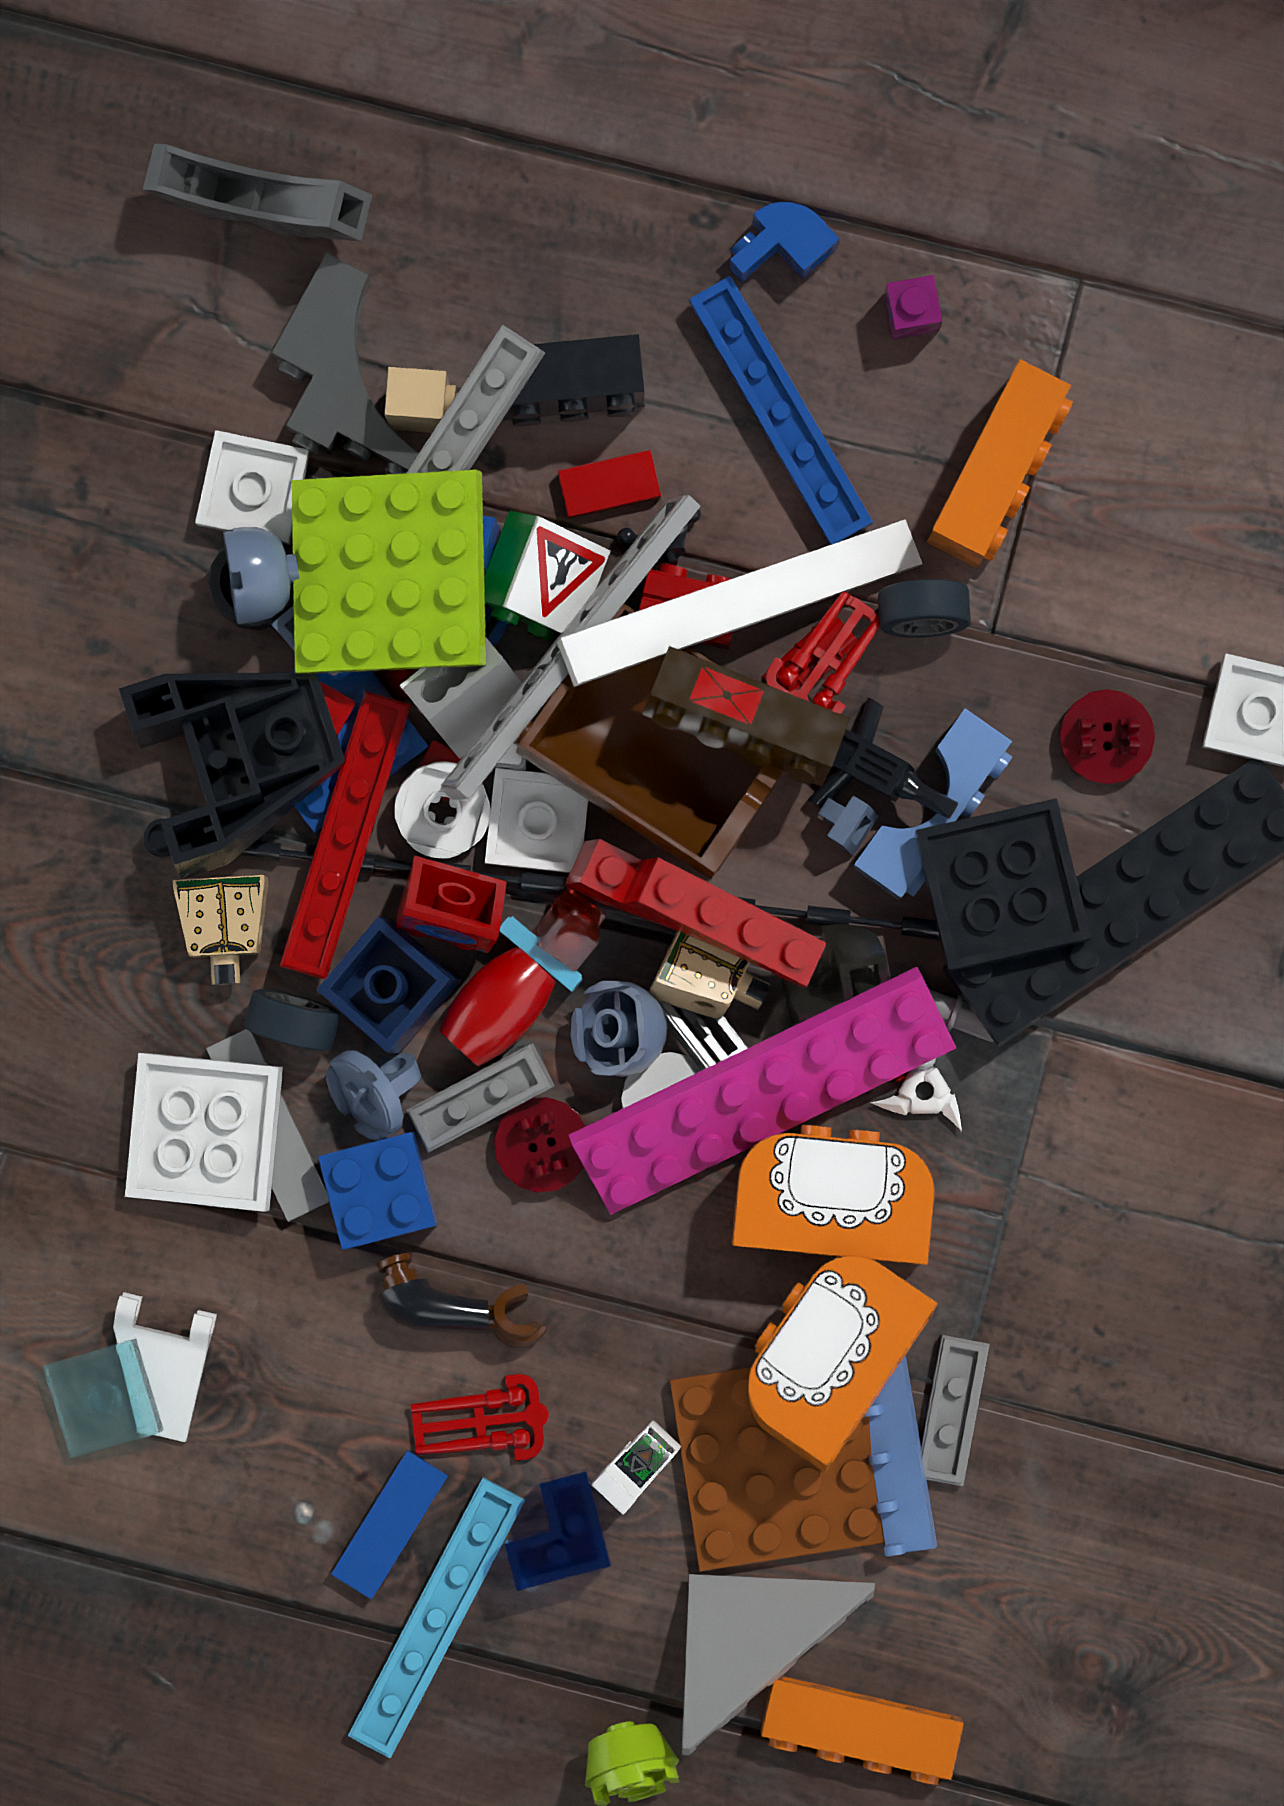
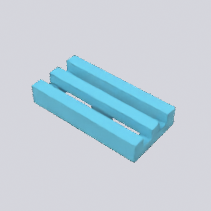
(527, 942)

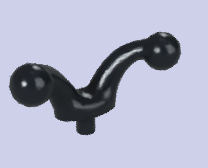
(627, 536)

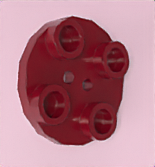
(1130, 737)
(535, 1123)

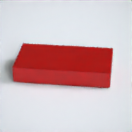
(609, 484)

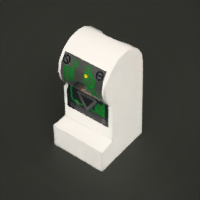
(636, 1466)

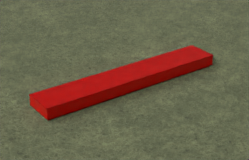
(345, 835)

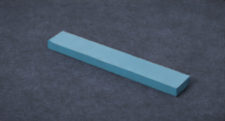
(436, 1617)

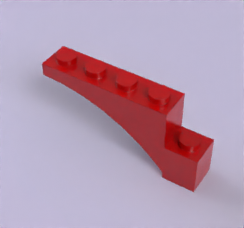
(695, 908)

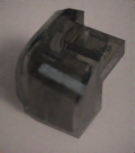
(847, 967)

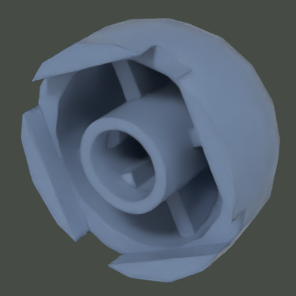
(258, 573)
(618, 1029)

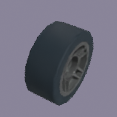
(924, 608)
(292, 1020)

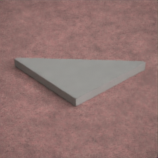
(748, 1636)

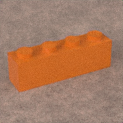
(863, 1728)

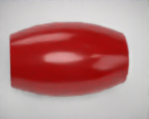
(497, 1006)

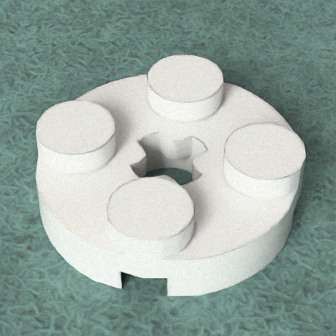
(419, 824)

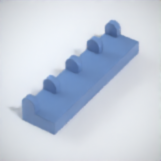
(899, 1468)

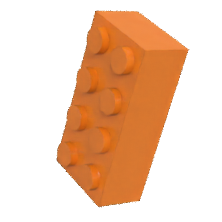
(1001, 458)

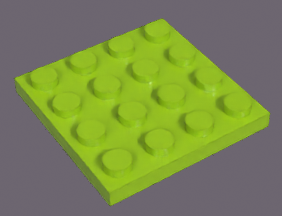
(389, 572)

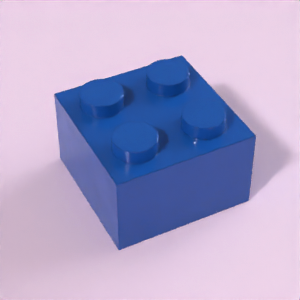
(378, 1190)

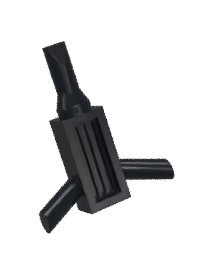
(877, 769)

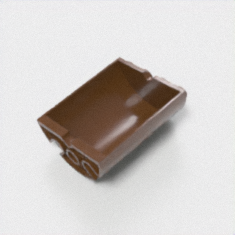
(648, 777)

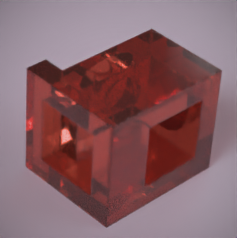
(570, 929)

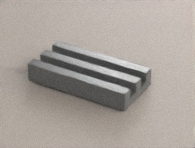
(690, 1042)

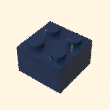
(388, 985)

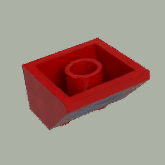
(451, 905)

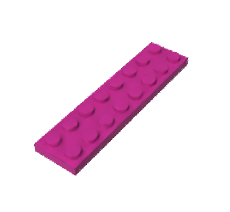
(763, 1091)

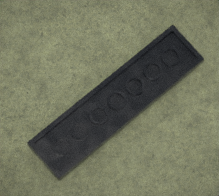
(1139, 898)

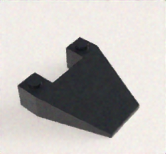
(255, 748)

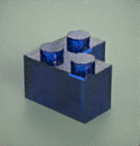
(572, 1542)

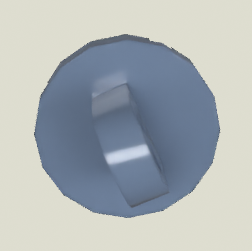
(372, 1090)

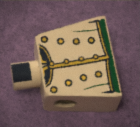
(222, 920)
(705, 978)

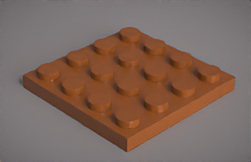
(757, 1495)

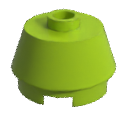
(629, 1763)

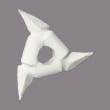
(909, 1102)

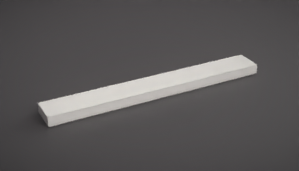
(739, 602)

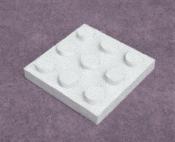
(203, 1131)

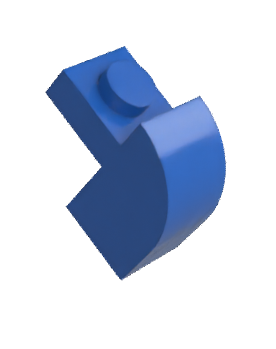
(789, 230)

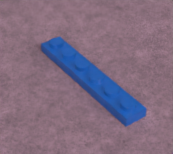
(780, 411)

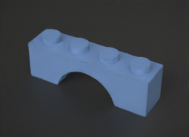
(968, 756)

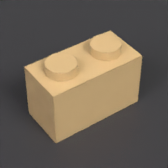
(417, 398)

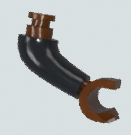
(424, 1308)

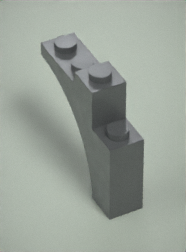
(323, 347)

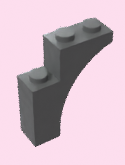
(265, 198)

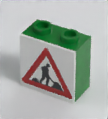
(541, 574)

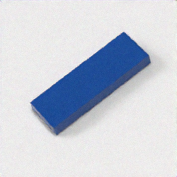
(389, 1524)

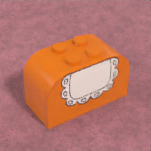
(834, 1197)
(833, 1354)

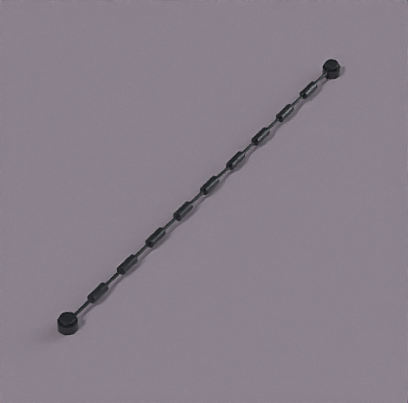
(551, 884)

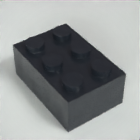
(582, 379)

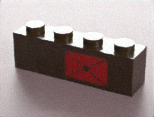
(745, 717)

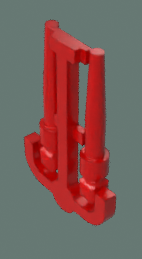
(801, 657)
(535, 1415)

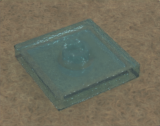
(103, 1398)

